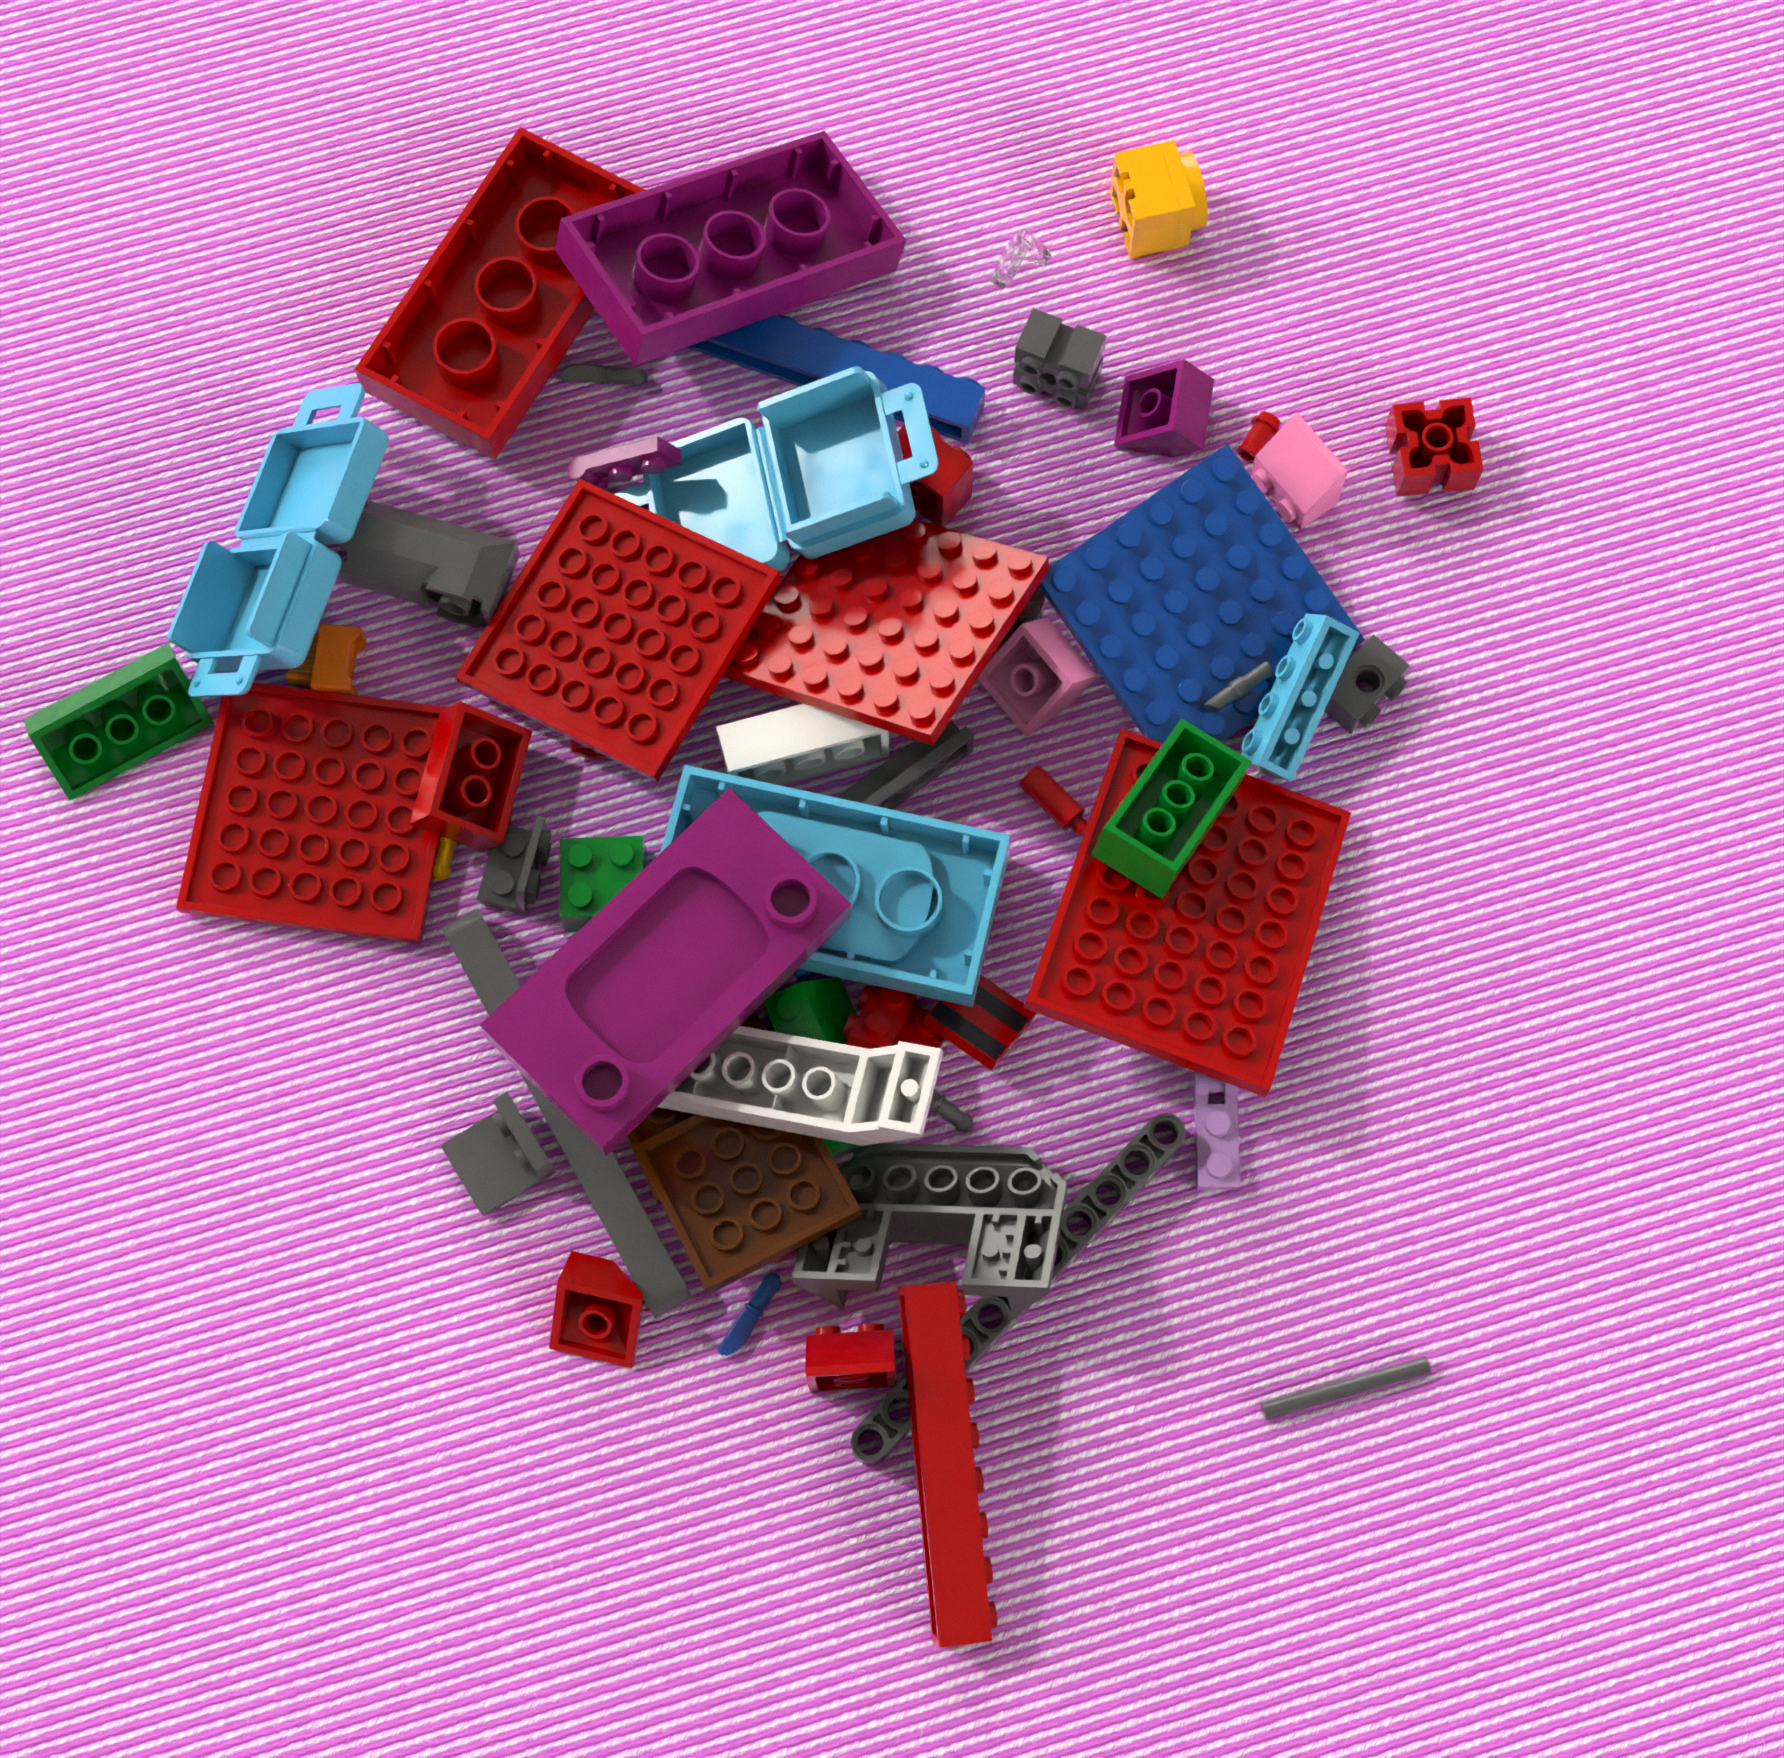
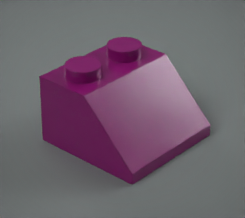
(1165, 410)

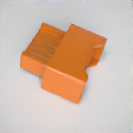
(330, 660)

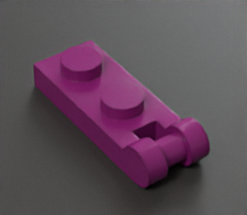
(625, 461)

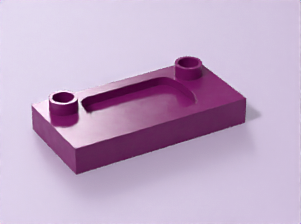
(666, 971)

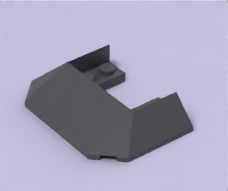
(944, 1194)

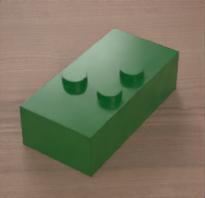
(1171, 808)

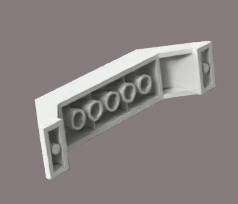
(814, 1087)

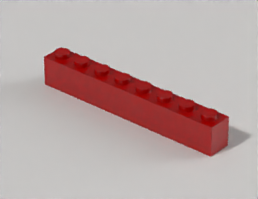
(945, 1464)

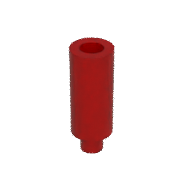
(1054, 800)

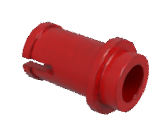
(1263, 429)

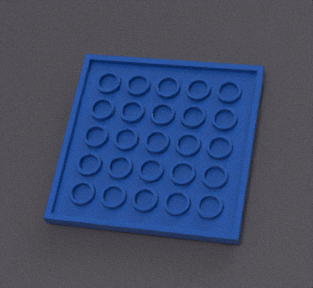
(1190, 598)

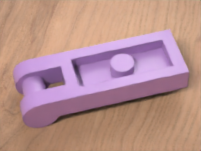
(1216, 1135)

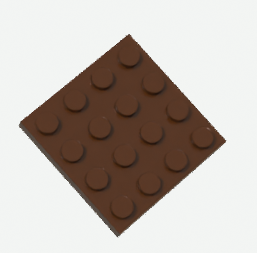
(744, 1193)

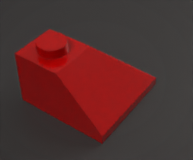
(596, 1311)

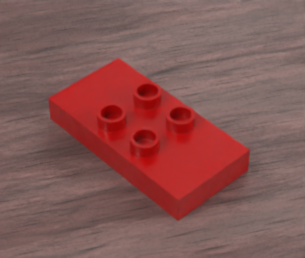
(492, 300)

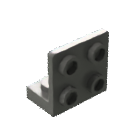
(513, 870)
(498, 1157)

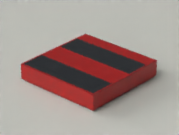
(984, 1029)

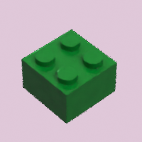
(594, 873)

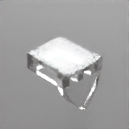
(1020, 247)

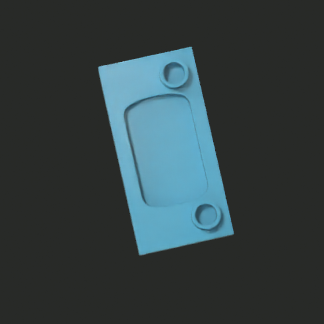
(914, 882)

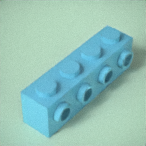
(1298, 695)

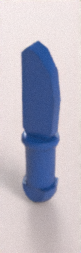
(749, 1317)

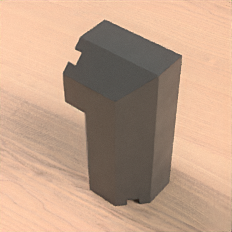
(429, 563)

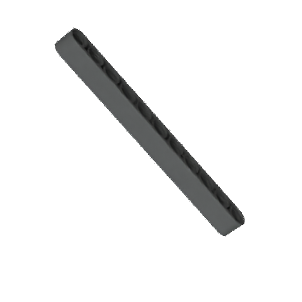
(599, 1175)
(1069, 1247)

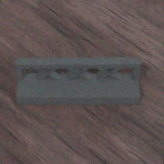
(911, 769)

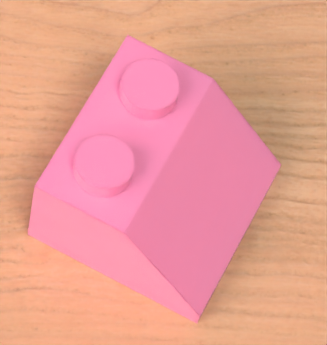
(1299, 473)
(1036, 675)

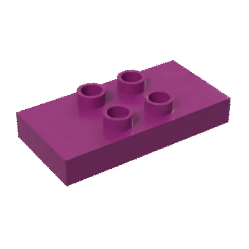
(728, 246)

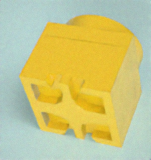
(1158, 197)

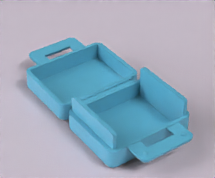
(814, 473)
(267, 597)

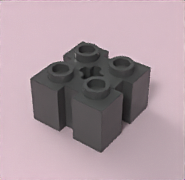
(1058, 360)

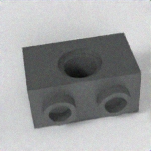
(1372, 664)

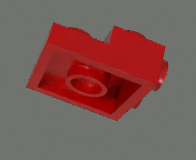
(887, 1019)

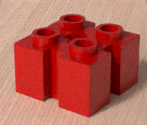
(1433, 447)

